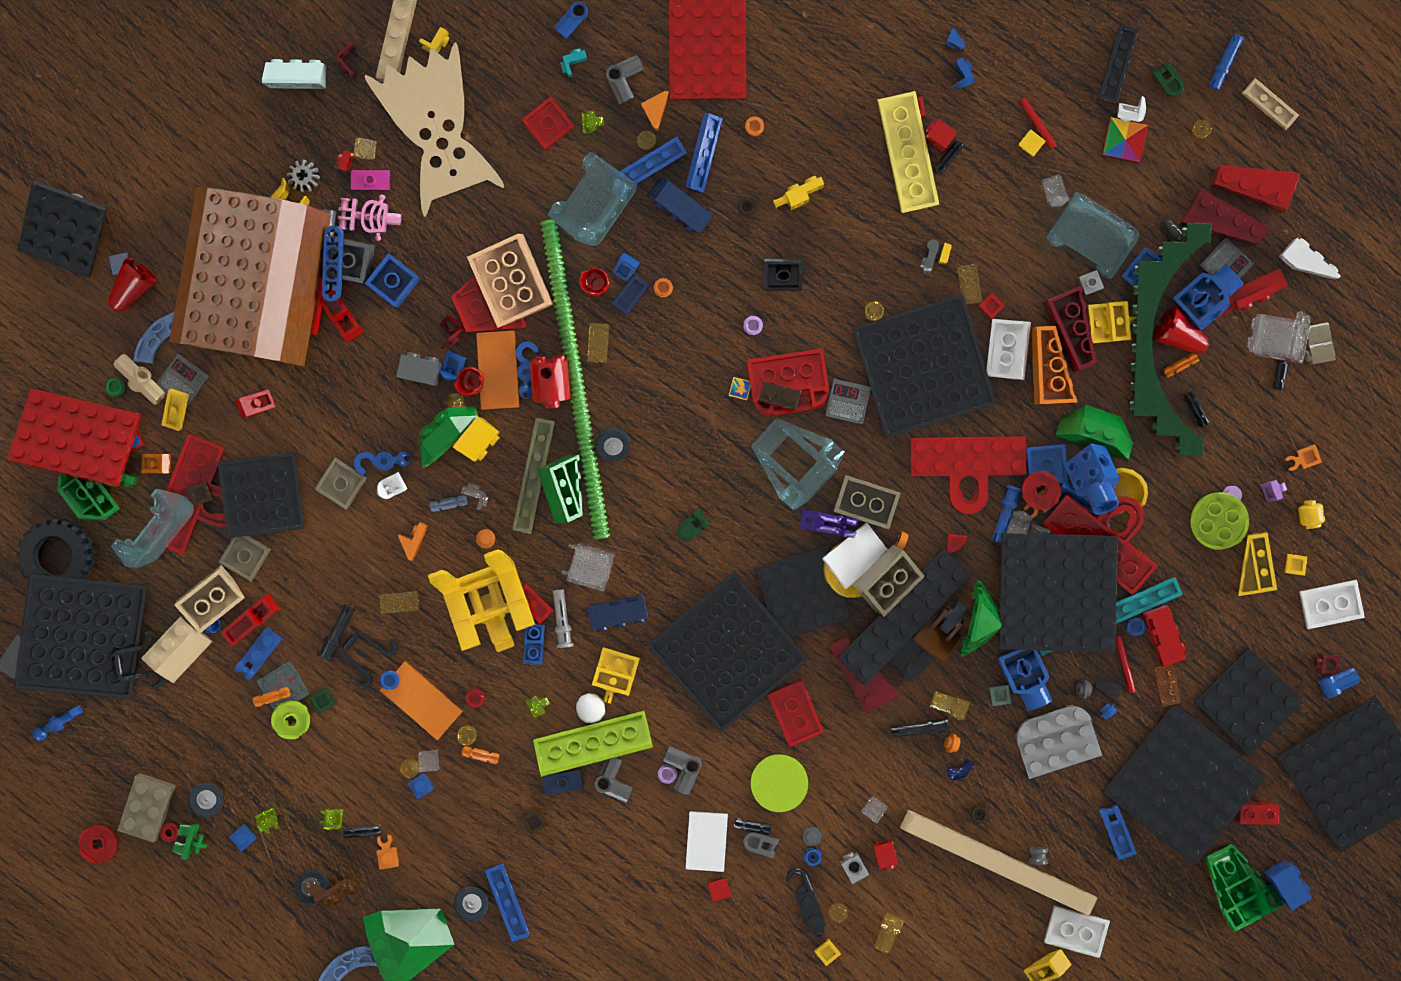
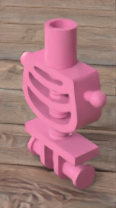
(385, 218)

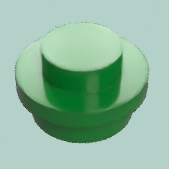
(115, 387)

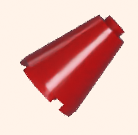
(130, 284)
(1180, 332)

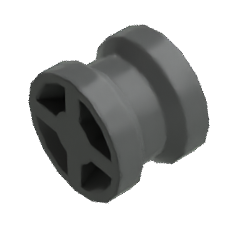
(1038, 855)

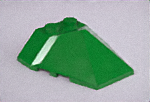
(984, 620)
(1240, 889)
(407, 940)

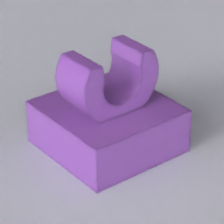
(1273, 490)

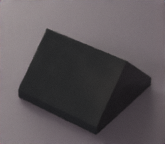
(783, 274)

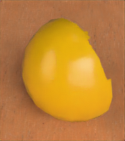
(1131, 485)

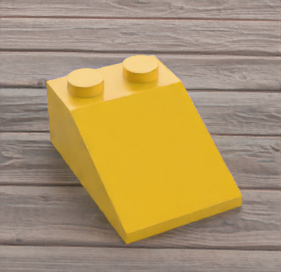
(477, 439)

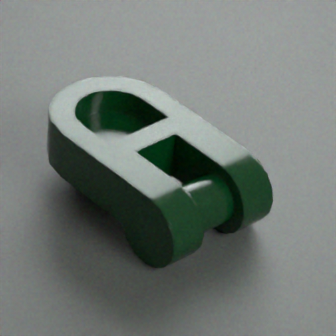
(1173, 86)
(687, 531)

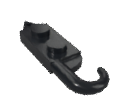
(808, 903)

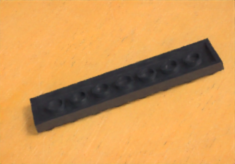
(890, 633)

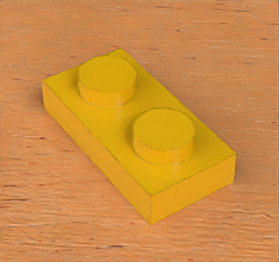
(175, 409)

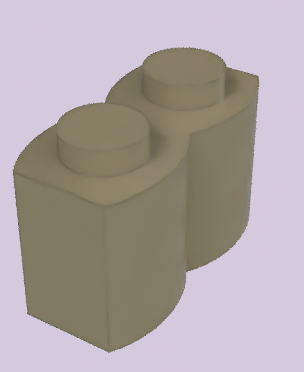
(1319, 344)

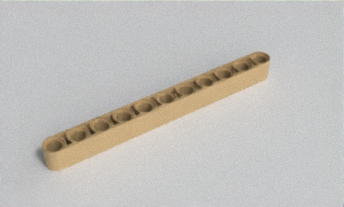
(998, 862)

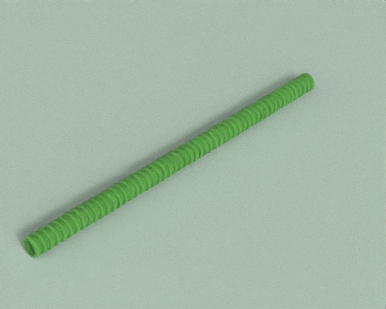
(575, 378)

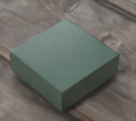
(1000, 695)

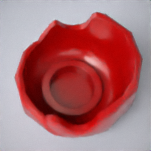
(594, 282)
(469, 381)

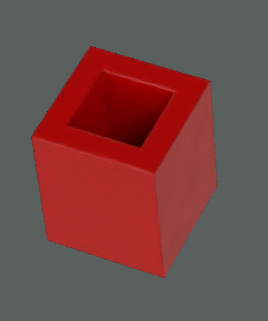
(885, 855)

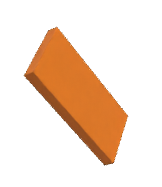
(499, 366)
(423, 701)

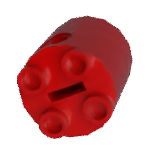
(546, 386)

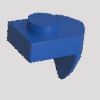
(964, 69)
(452, 366)

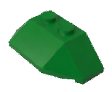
(1098, 427)
(444, 432)
(86, 498)

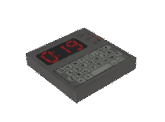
(1227, 254)
(184, 377)
(848, 401)

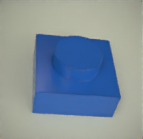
(421, 785)
(242, 837)

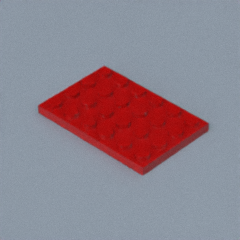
(707, 49)
(74, 437)

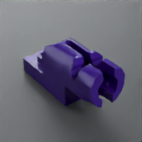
(827, 523)

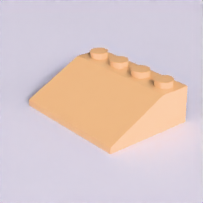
(510, 280)

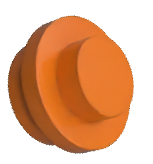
(663, 287)
(485, 538)
(952, 743)

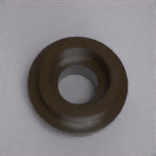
(747, 200)

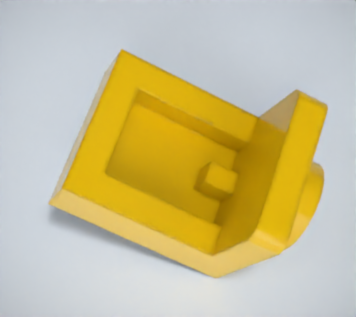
(440, 40)

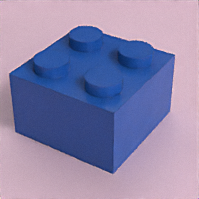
(392, 280)
(1289, 887)

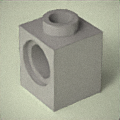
(1090, 282)
(860, 873)

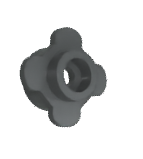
(1083, 689)

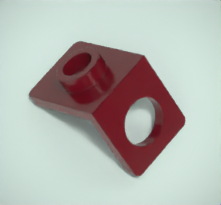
(341, 55)
(453, 333)
(1320, 664)

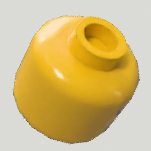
(1311, 514)

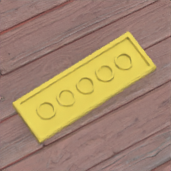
(908, 152)

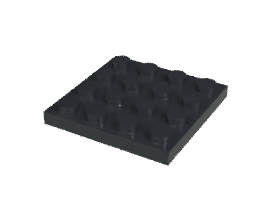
(62, 228)
(261, 495)
(800, 594)
(1248, 701)

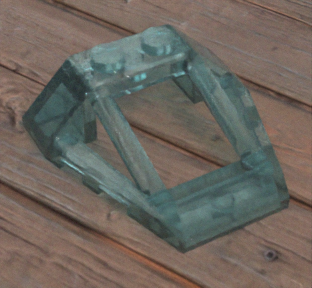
(827, 461)

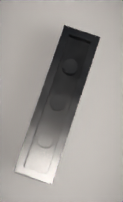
(1117, 64)

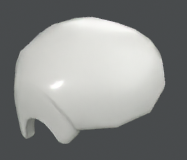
(590, 708)

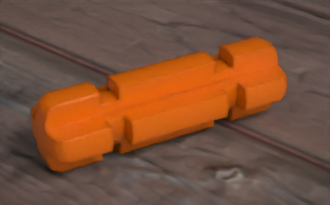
(1180, 365)
(271, 697)
(481, 755)

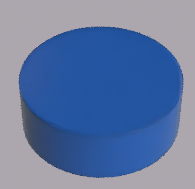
(1136, 626)
(389, 680)

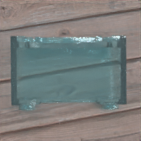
(594, 202)
(1094, 234)
(170, 515)

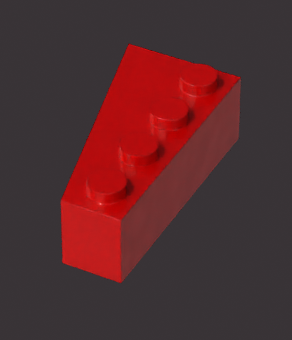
(1258, 185)

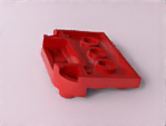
(797, 371)

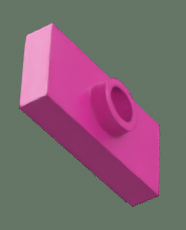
(370, 180)

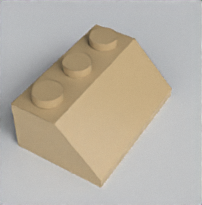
(209, 599)
(176, 650)

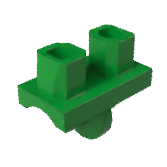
(190, 832)

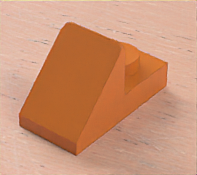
(156, 463)
(412, 545)

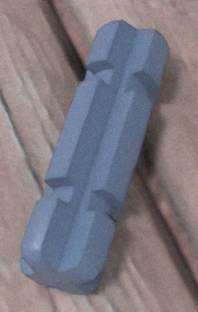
(448, 503)

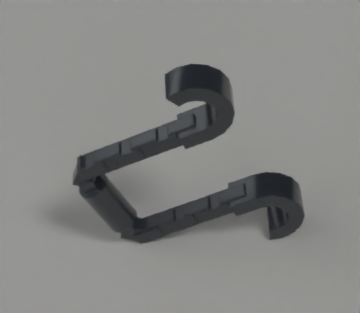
(348, 644)
(118, 666)

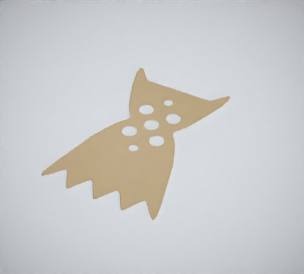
(441, 91)

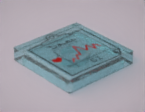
(284, 677)

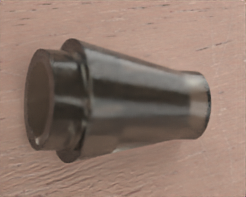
(1172, 229)

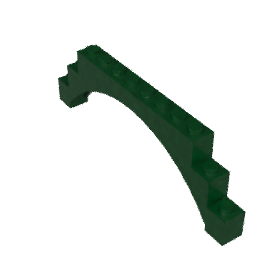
(1151, 283)

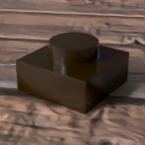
(200, 494)
(534, 821)

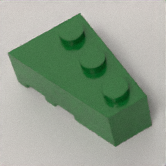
(562, 488)

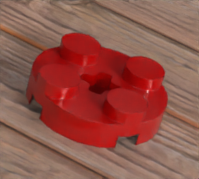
(1050, 485)
(109, 842)

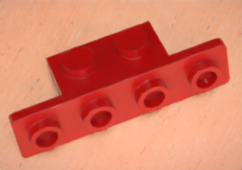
(1256, 290)

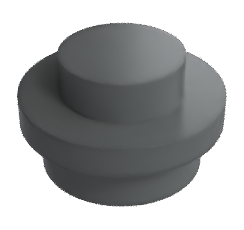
(812, 836)

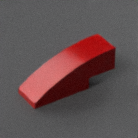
(342, 317)
(250, 620)

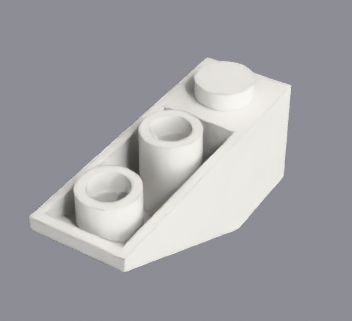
(1302, 258)

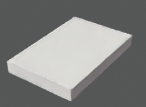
(1008, 349)
(855, 555)
(1331, 604)
(706, 841)
(1076, 931)

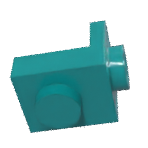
(574, 57)

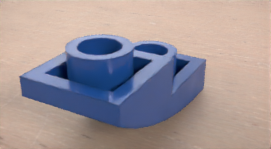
(534, 644)

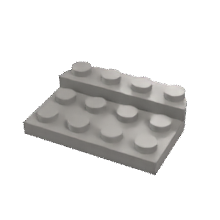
(1056, 740)

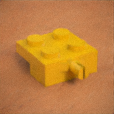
(798, 195)
(1109, 322)
(615, 672)

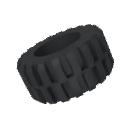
(69, 531)

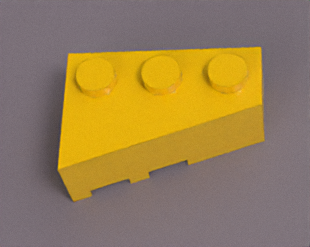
(1257, 566)

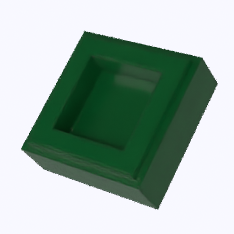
(322, 700)

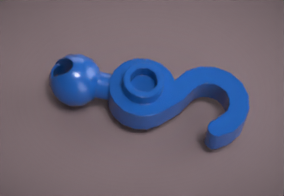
(524, 369)
(383, 461)
(55, 724)

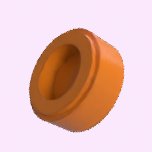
(754, 126)
(901, 540)

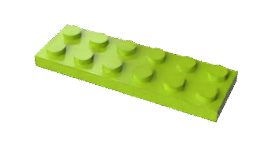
(592, 743)

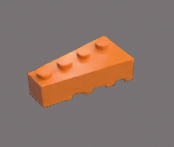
(1050, 370)

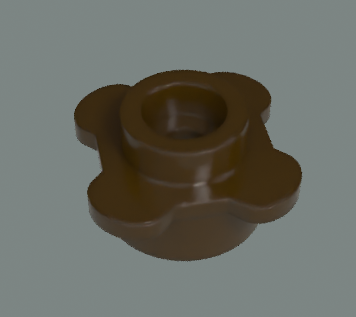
(976, 819)

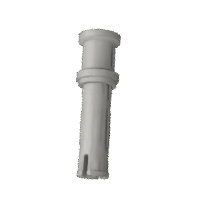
(563, 632)

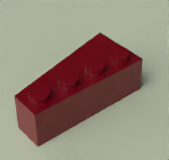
(1224, 219)
(1070, 318)
(872, 694)

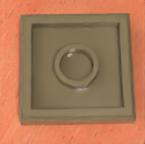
(340, 483)
(245, 556)

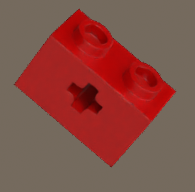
(939, 135)
(1259, 813)

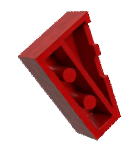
(1164, 635)

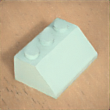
(294, 74)

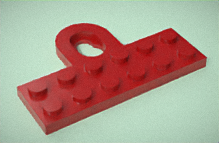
(968, 457)
(196, 465)
(1074, 519)

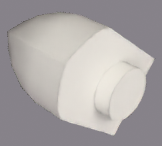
(1129, 112)
(391, 486)

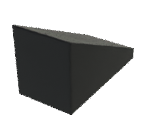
(1108, 686)

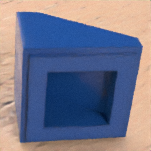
(955, 42)
(625, 267)

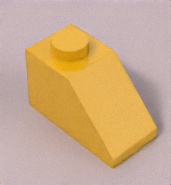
(1048, 967)

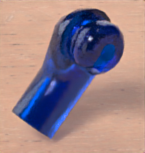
(959, 773)

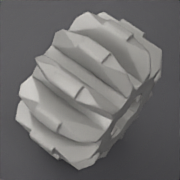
(307, 181)

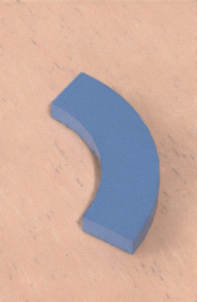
(152, 339)
(348, 961)

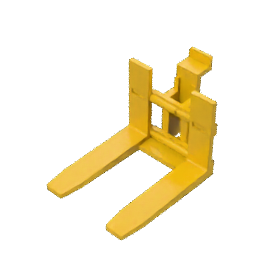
(489, 608)

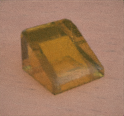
(364, 148)

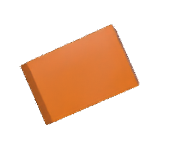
(655, 108)

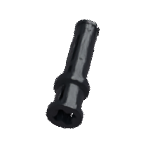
(332, 641)
(930, 727)

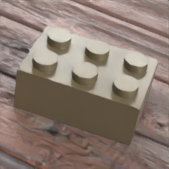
(866, 502)
(888, 580)
(146, 807)

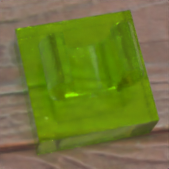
(590, 122)
(536, 705)
(332, 818)
(267, 820)

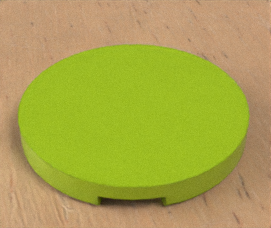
(1219, 520)
(779, 783)

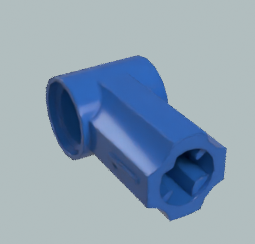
(570, 21)
(1334, 684)

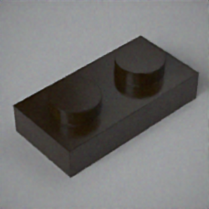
(780, 396)

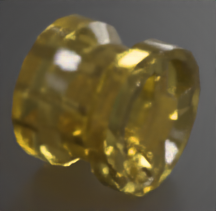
(876, 311)
(455, 400)
(467, 737)

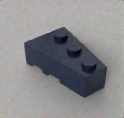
(679, 206)
(618, 612)

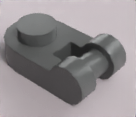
(927, 263)
(754, 841)

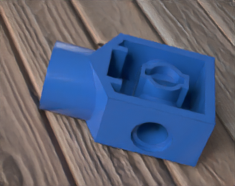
(1208, 296)
(1094, 477)
(1026, 676)

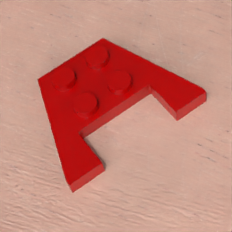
(475, 311)

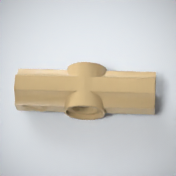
(139, 379)

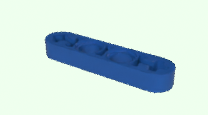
(330, 263)

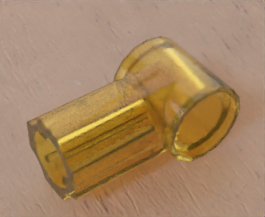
(953, 706)
(890, 928)

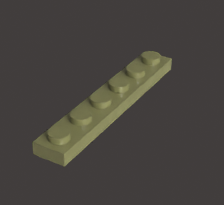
(531, 482)

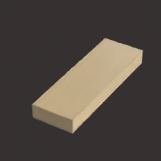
(1270, 104)

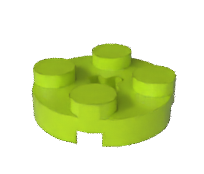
(287, 709)

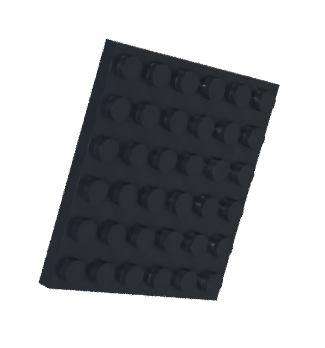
(924, 366)
(1058, 592)
(73, 632)
(727, 651)
(1350, 772)
(1184, 784)

